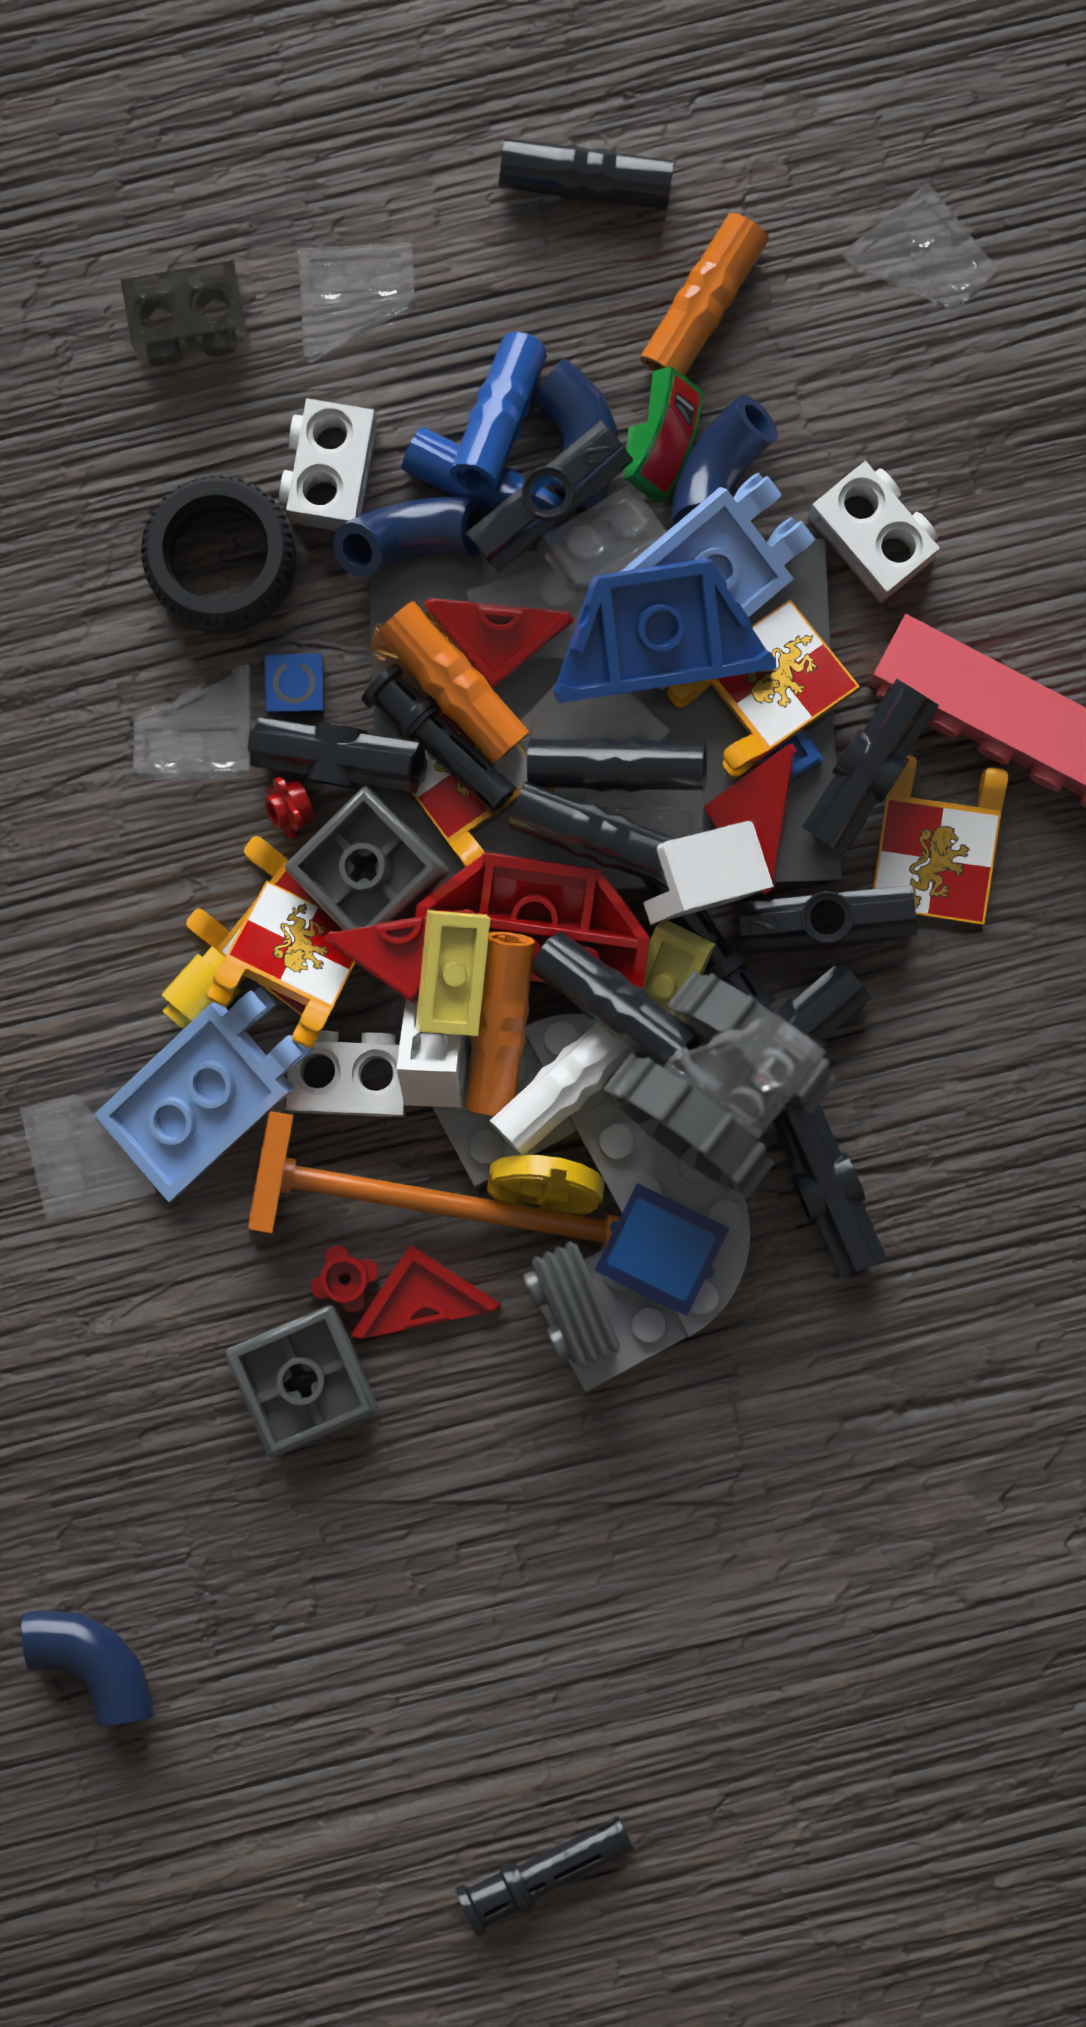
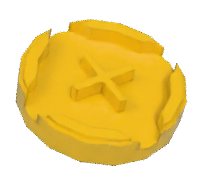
(546, 1181)

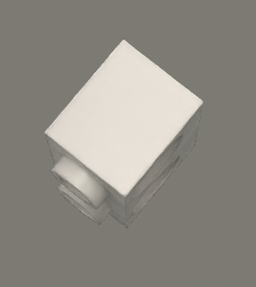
(342, 467)
(861, 539)
(431, 1064)
(346, 1091)

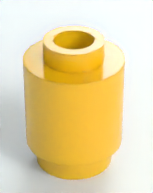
(190, 988)

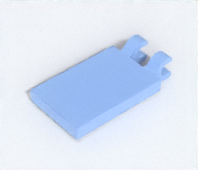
(724, 534)
(201, 1094)

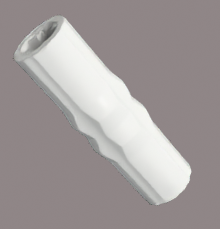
(561, 1088)

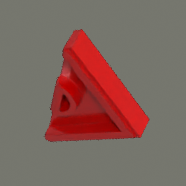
(497, 635)
(763, 801)
(388, 951)
(421, 1295)

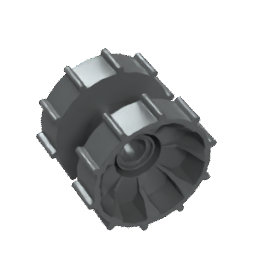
(688, 1120)

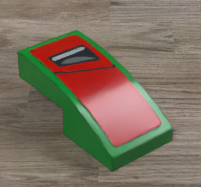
(666, 439)

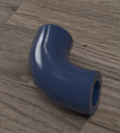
(574, 408)
(723, 454)
(407, 533)
(94, 1656)

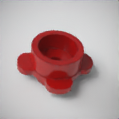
(288, 806)
(360, 1273)

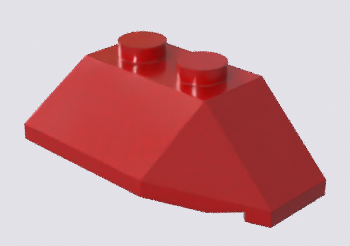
(545, 899)

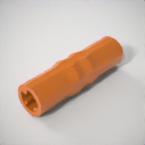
(705, 295)
(453, 682)
(502, 1023)

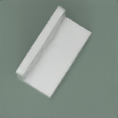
(709, 871)

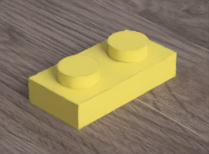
(672, 959)
(452, 973)

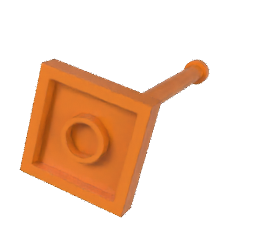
(280, 1174)

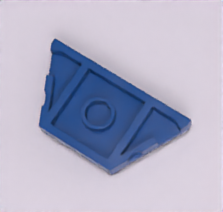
(658, 632)

